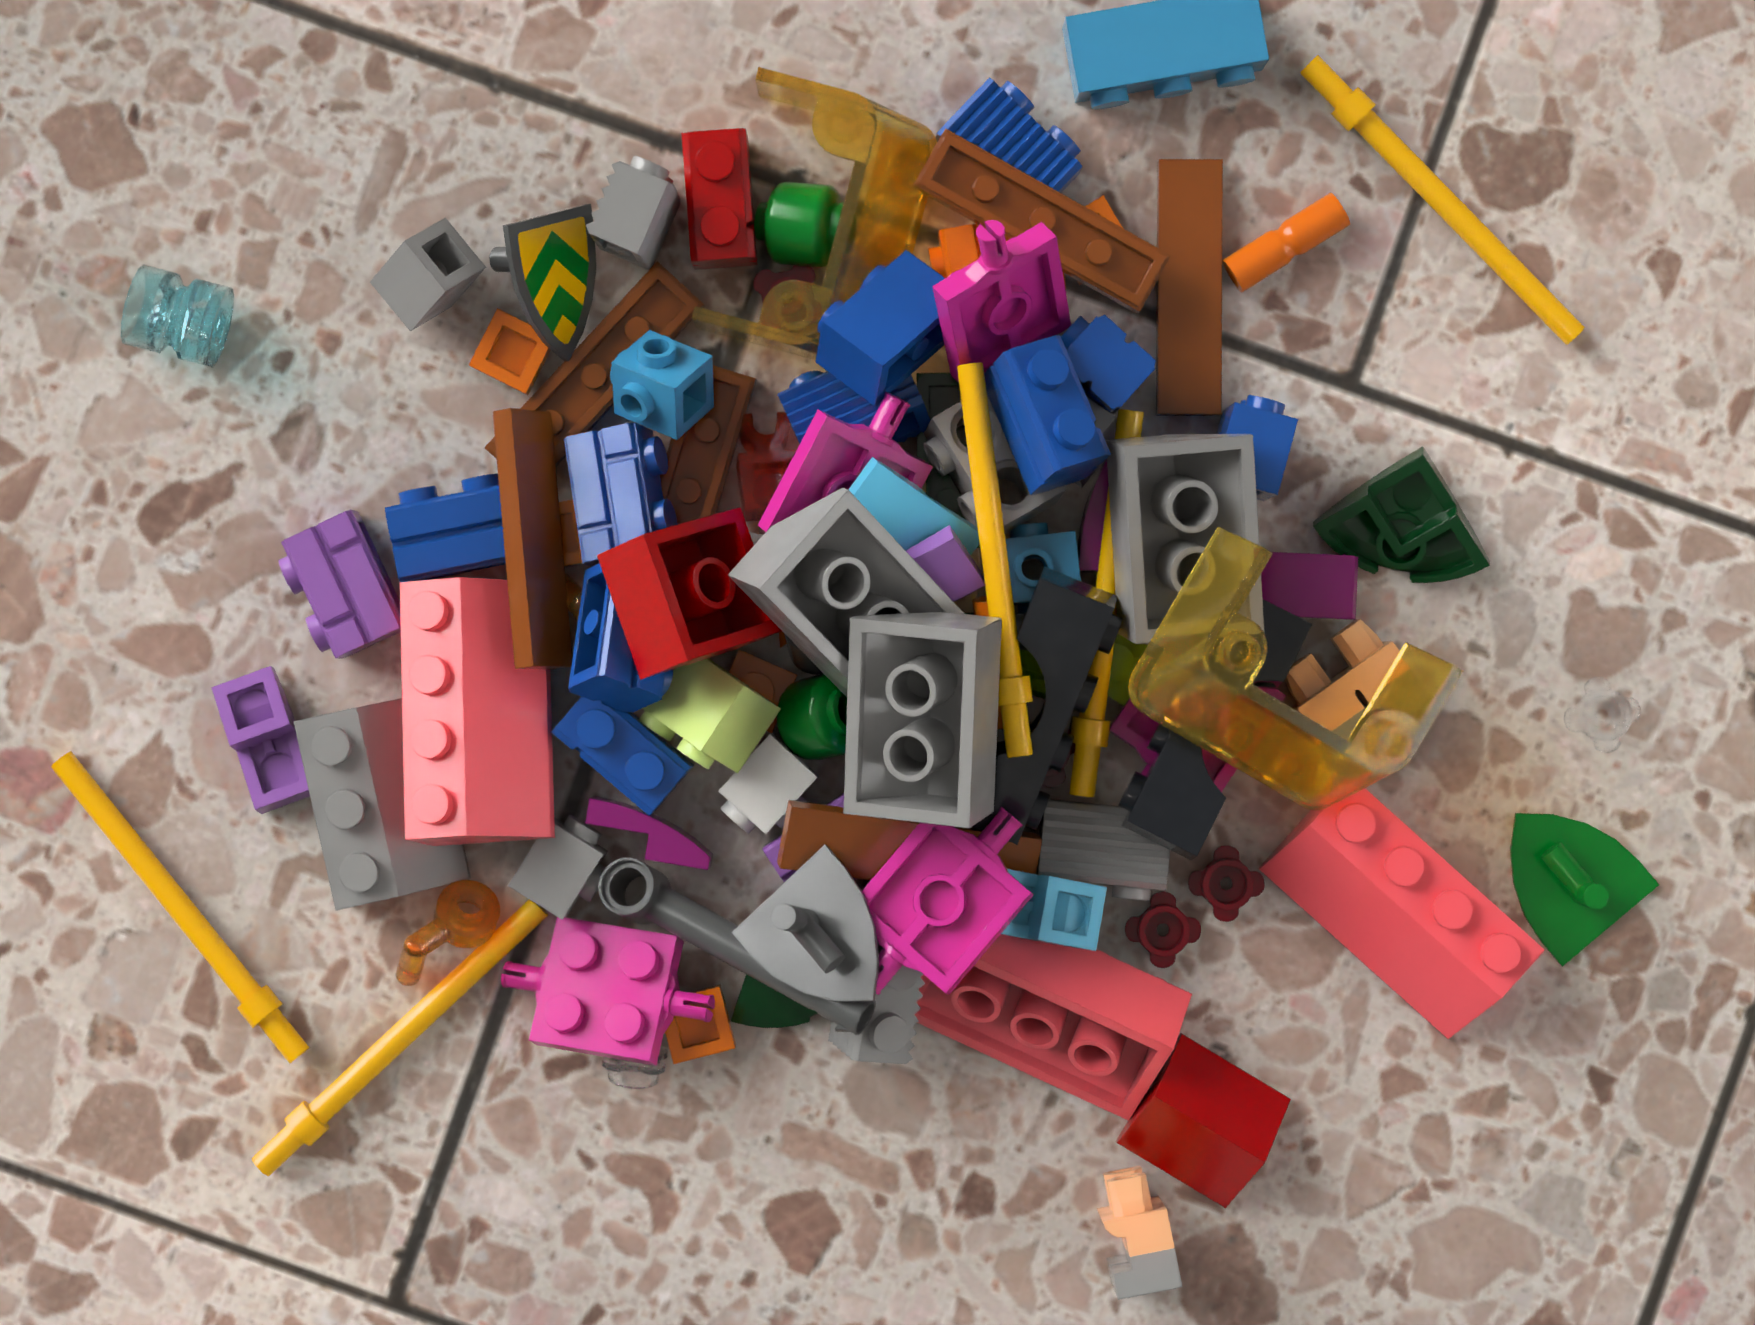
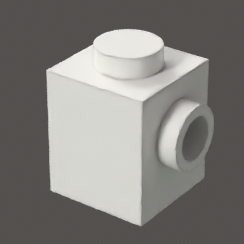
(765, 785)

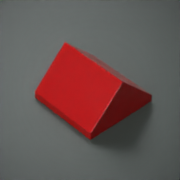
(1205, 1122)

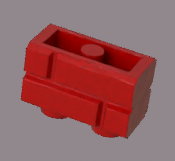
(719, 198)

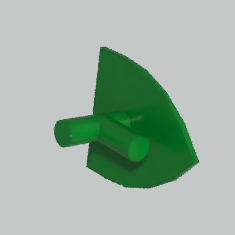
(1572, 880)

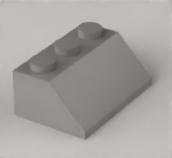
(1164, 510)
(830, 567)
(922, 717)
(358, 807)

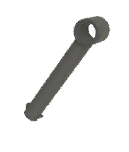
(711, 934)

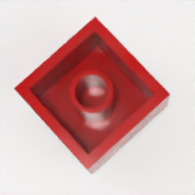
(678, 593)

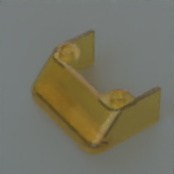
(876, 220)
(1201, 687)

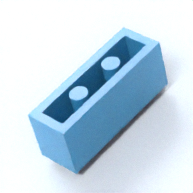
(1163, 48)

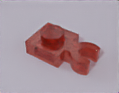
(762, 466)

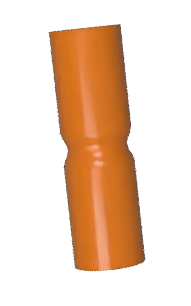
(1292, 238)

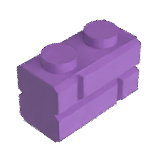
(343, 584)

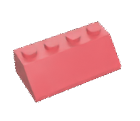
(471, 720)
(1402, 910)
(1063, 1018)

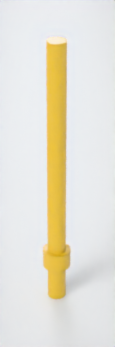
(1355, 111)
(1013, 686)
(1091, 728)
(258, 1004)
(310, 1120)

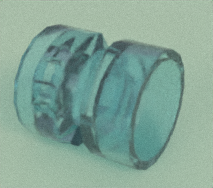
(167, 314)

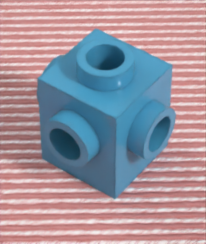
(662, 384)
(1053, 550)

